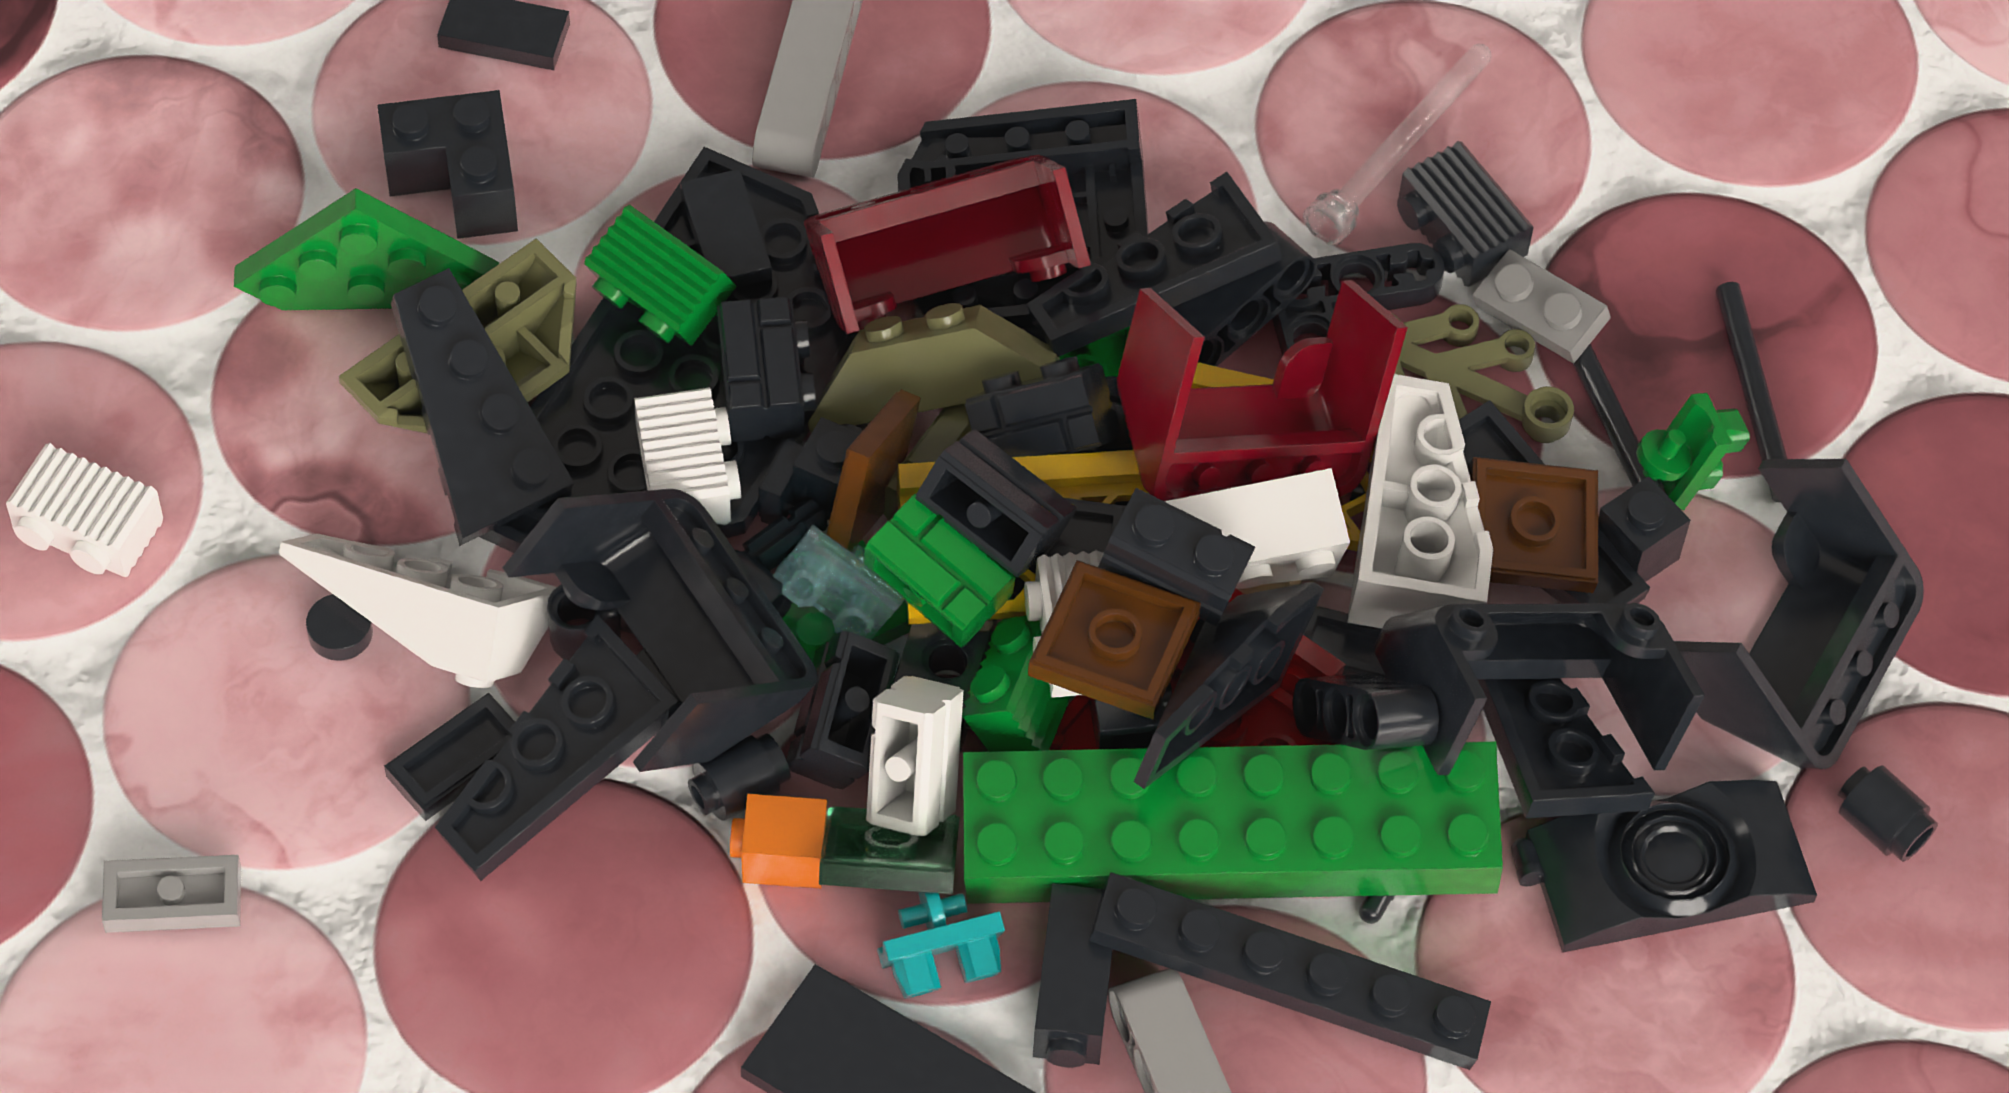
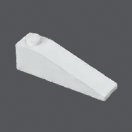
(1421, 512)
(449, 620)

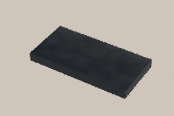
(851, 1043)

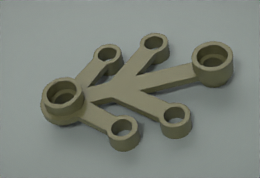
(1460, 364)

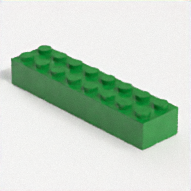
(1233, 822)

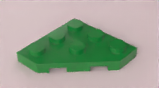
(354, 258)

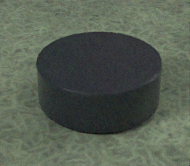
(337, 629)

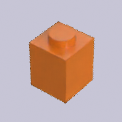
(780, 840)

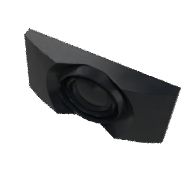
(1677, 866)

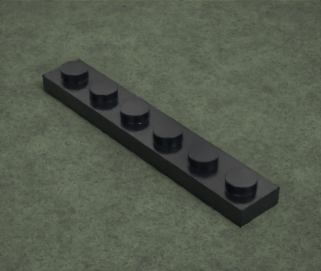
(1290, 971)

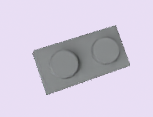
(1541, 305)
(171, 893)

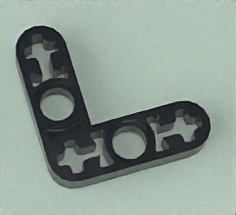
(1316, 310)

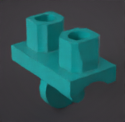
(913, 954)

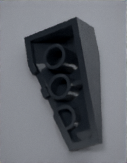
(1229, 671)

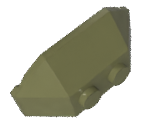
(527, 315)
(930, 357)

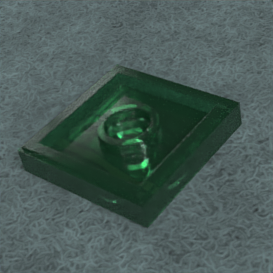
(884, 858)

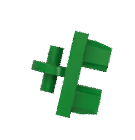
(1691, 448)

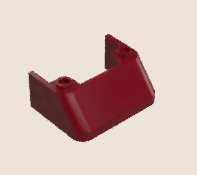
(946, 236)
(1220, 438)

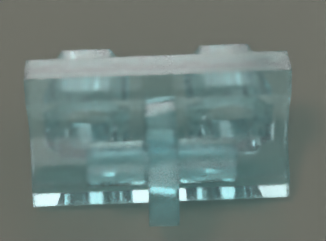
(837, 584)

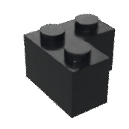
(456, 147)

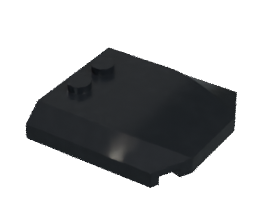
(1103, 165)

